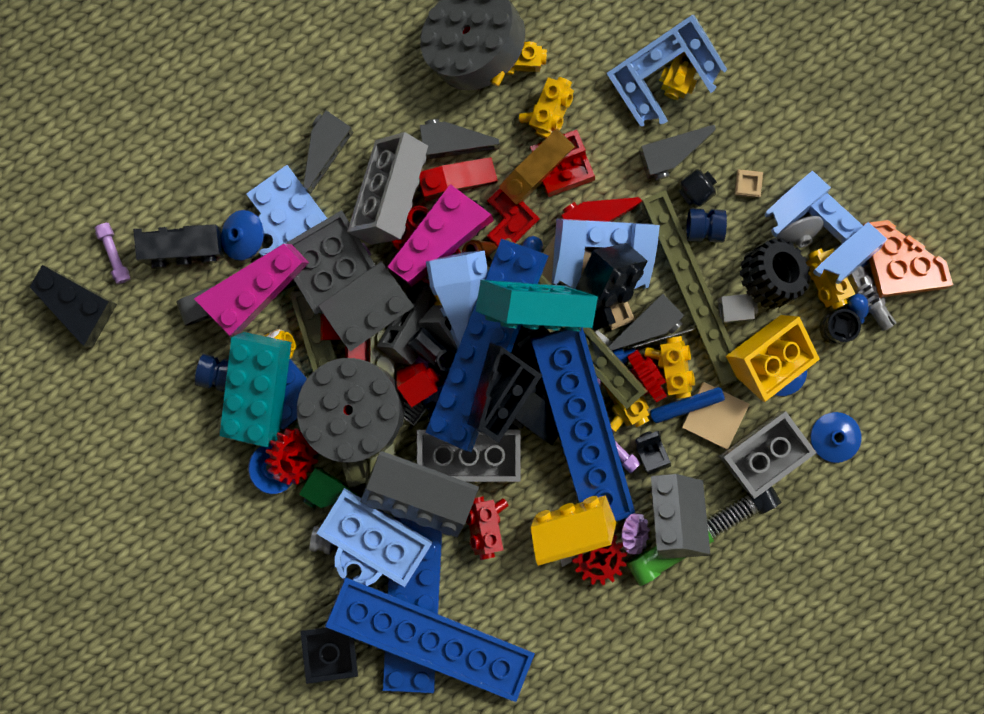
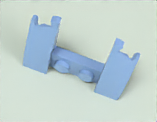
(684, 37)
(575, 235)
(857, 240)

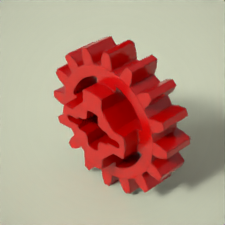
(647, 375)
(287, 468)
(608, 572)

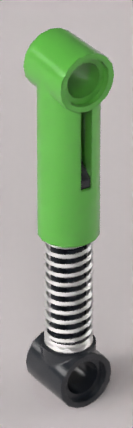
(647, 566)

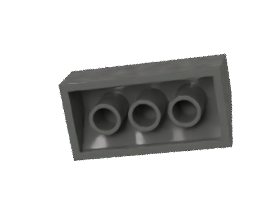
(419, 494)

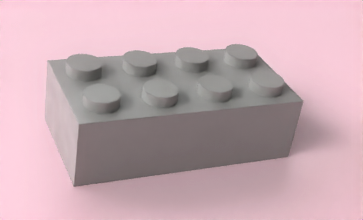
(388, 189)
(485, 463)

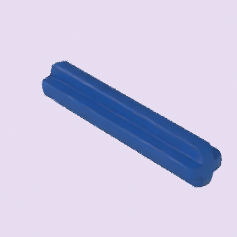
(687, 405)

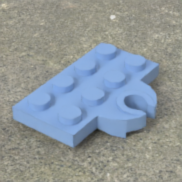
(284, 208)
(372, 541)

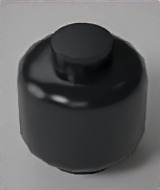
(697, 188)

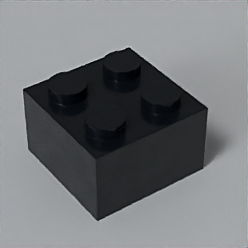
(612, 274)
(328, 655)

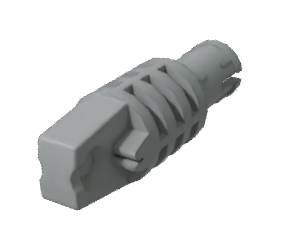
(863, 284)

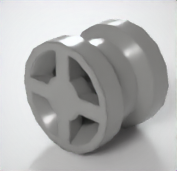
(319, 543)

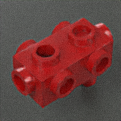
(484, 527)

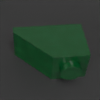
(323, 489)

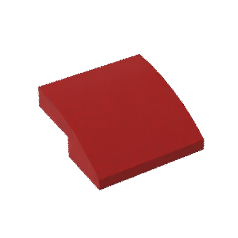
(572, 170)

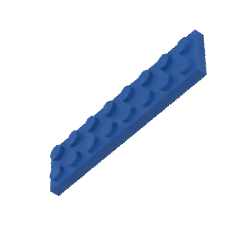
(455, 401)
(582, 419)
(421, 591)
(429, 639)

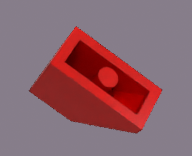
(416, 383)

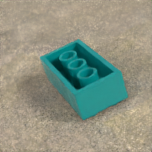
(536, 305)
(255, 388)

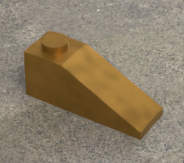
(536, 167)

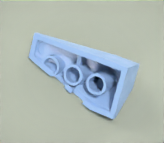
(457, 285)

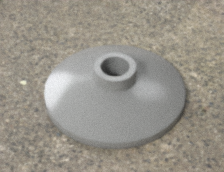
(802, 231)

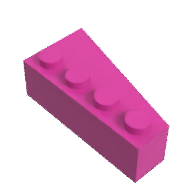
(440, 234)
(246, 293)

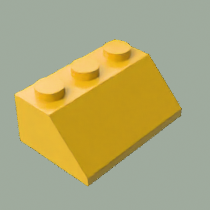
(773, 356)
(572, 529)

